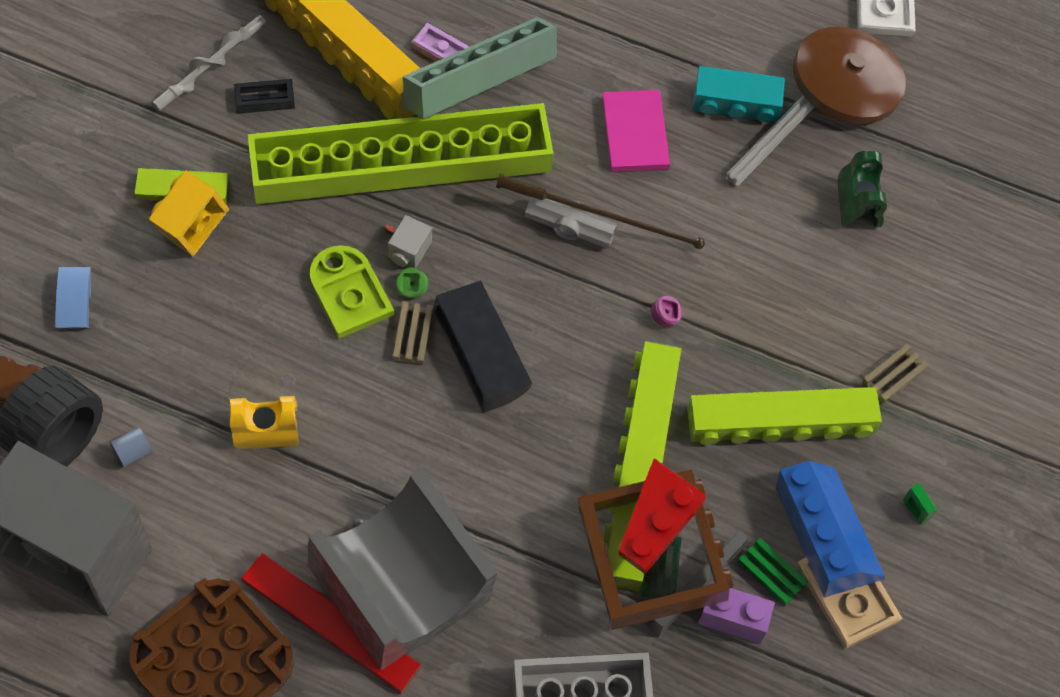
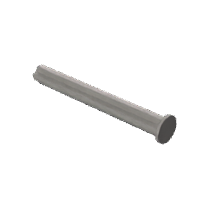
(769, 141)

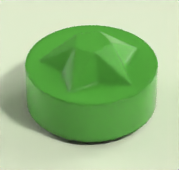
(412, 283)

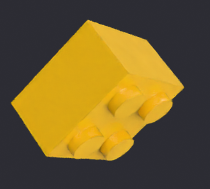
(188, 213)

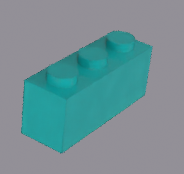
(738, 94)

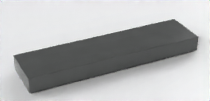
(704, 577)

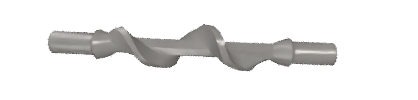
(200, 64)

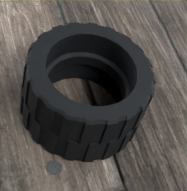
(51, 415)

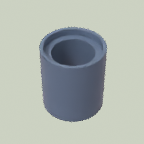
(131, 447)

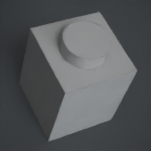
(409, 242)

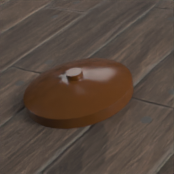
(849, 75)

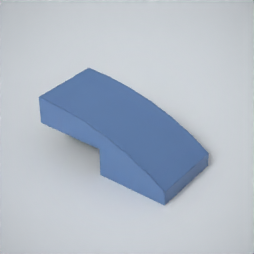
(73, 297)

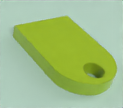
(350, 292)

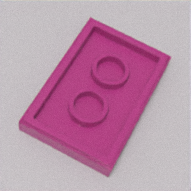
(635, 131)

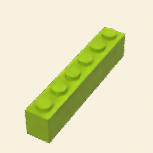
(783, 415)

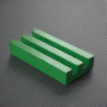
(780, 563)

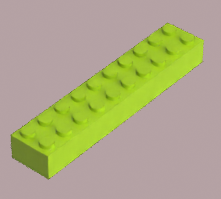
(400, 153)

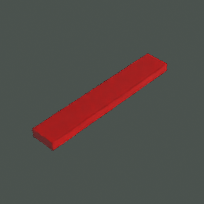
(322, 618)

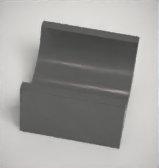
(403, 572)

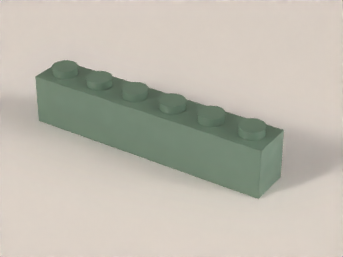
(479, 67)

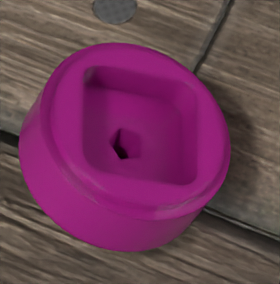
(666, 311)

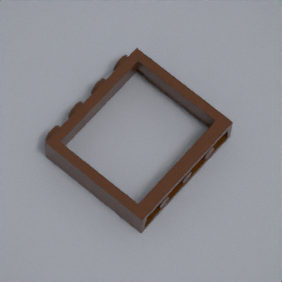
(661, 606)

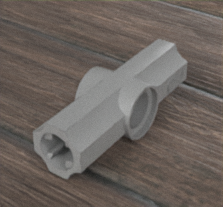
(572, 222)

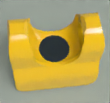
(263, 423)

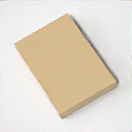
(855, 612)

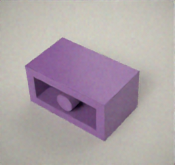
(740, 616)

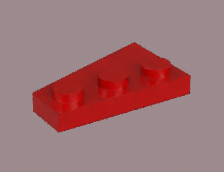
(659, 516)

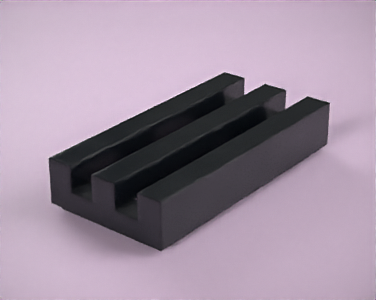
(264, 99)

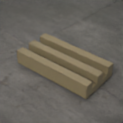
(416, 310)
(911, 359)

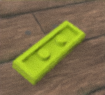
(156, 183)

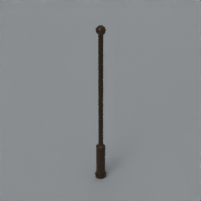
(541, 194)

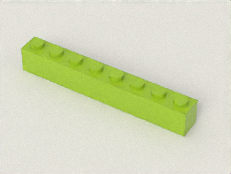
(645, 440)

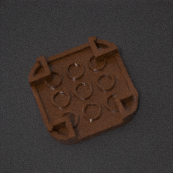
(212, 647)

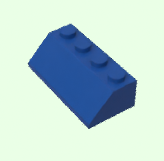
(827, 528)

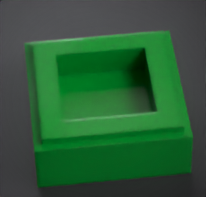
(919, 504)

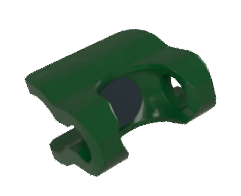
(861, 188)

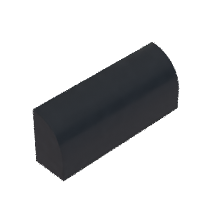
(482, 346)

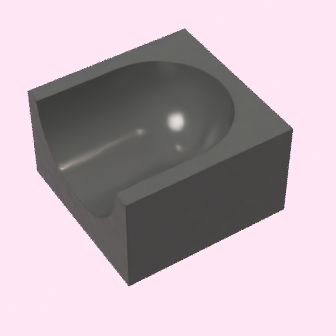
(68, 529)

